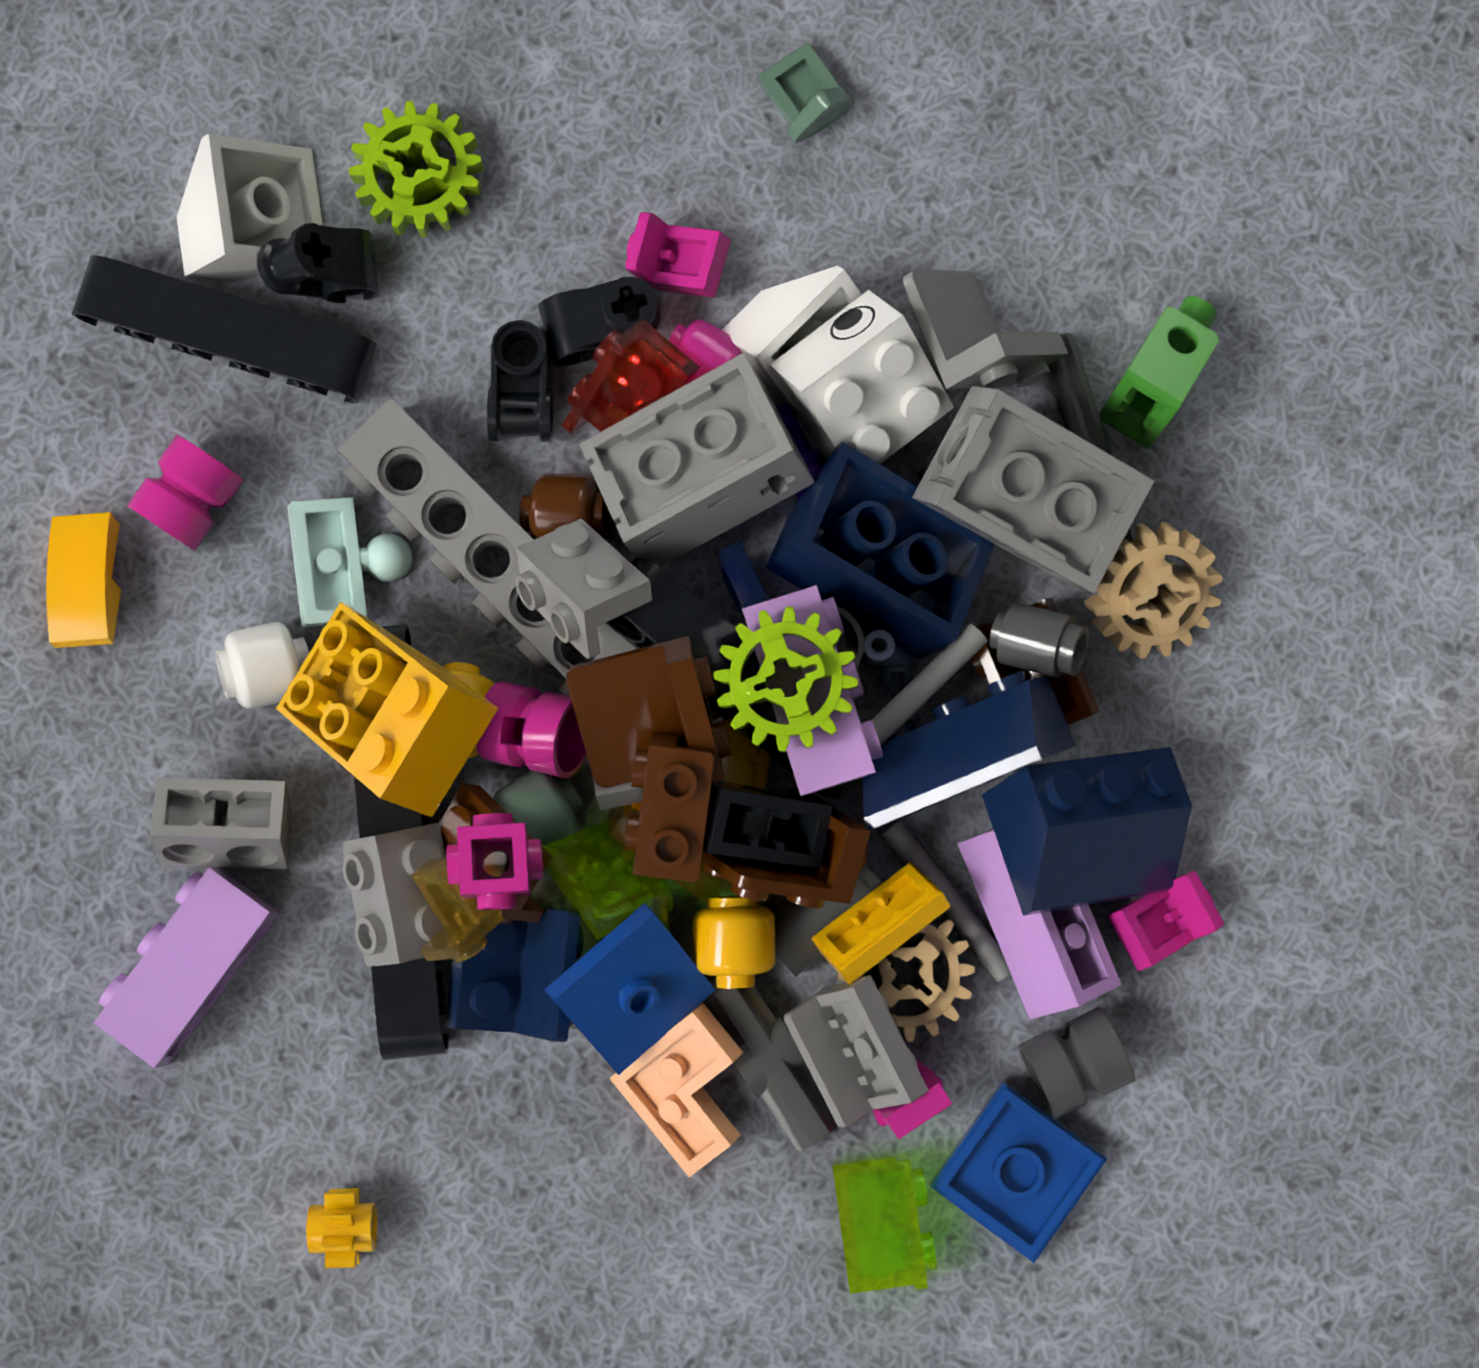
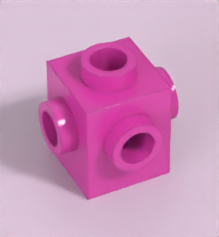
(494, 834)

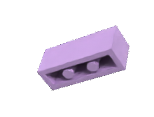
(855, 744)
(1051, 955)
(184, 966)

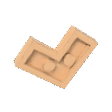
(669, 1092)

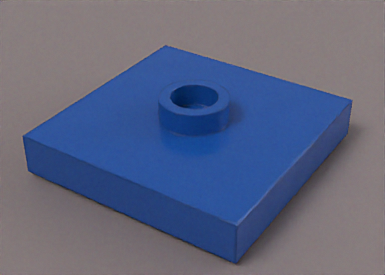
(630, 989)
(1017, 1172)

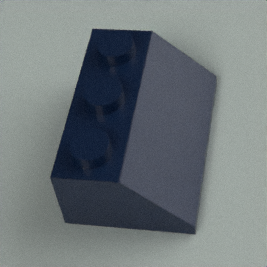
(881, 553)
(965, 748)
(1091, 828)

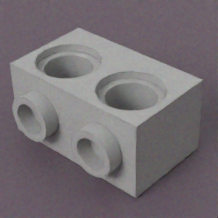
(221, 823)

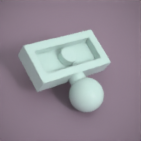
(332, 563)

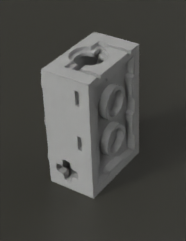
(696, 463)
(1033, 488)

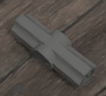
(772, 1064)

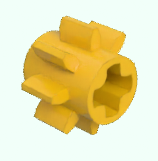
(342, 1228)

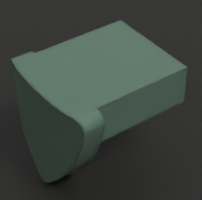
(805, 93)

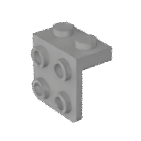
(966, 339)

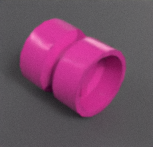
(185, 492)
(533, 731)

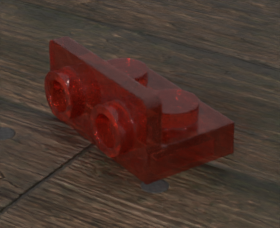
(629, 376)

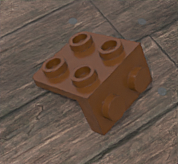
(641, 693)
(835, 880)

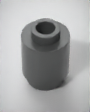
(1039, 640)

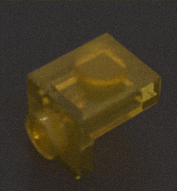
(462, 922)

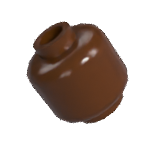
(563, 500)

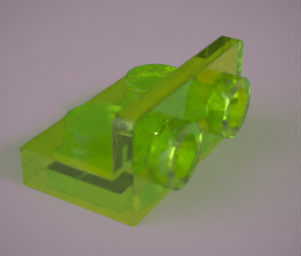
(601, 882)
(881, 1223)

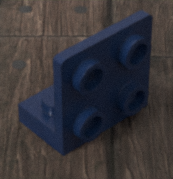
(507, 979)

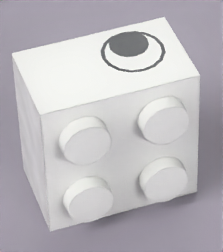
(863, 381)

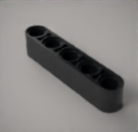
(224, 326)
(680, 613)

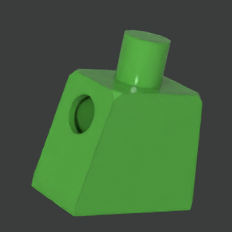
(1162, 371)

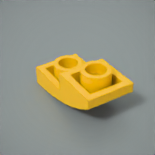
(79, 580)

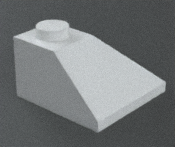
(240, 200)
(785, 316)

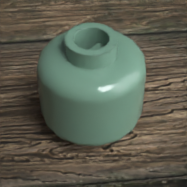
(543, 805)

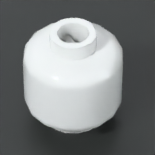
(259, 663)

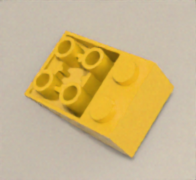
(386, 711)

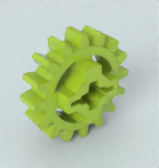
(420, 143)
(744, 693)

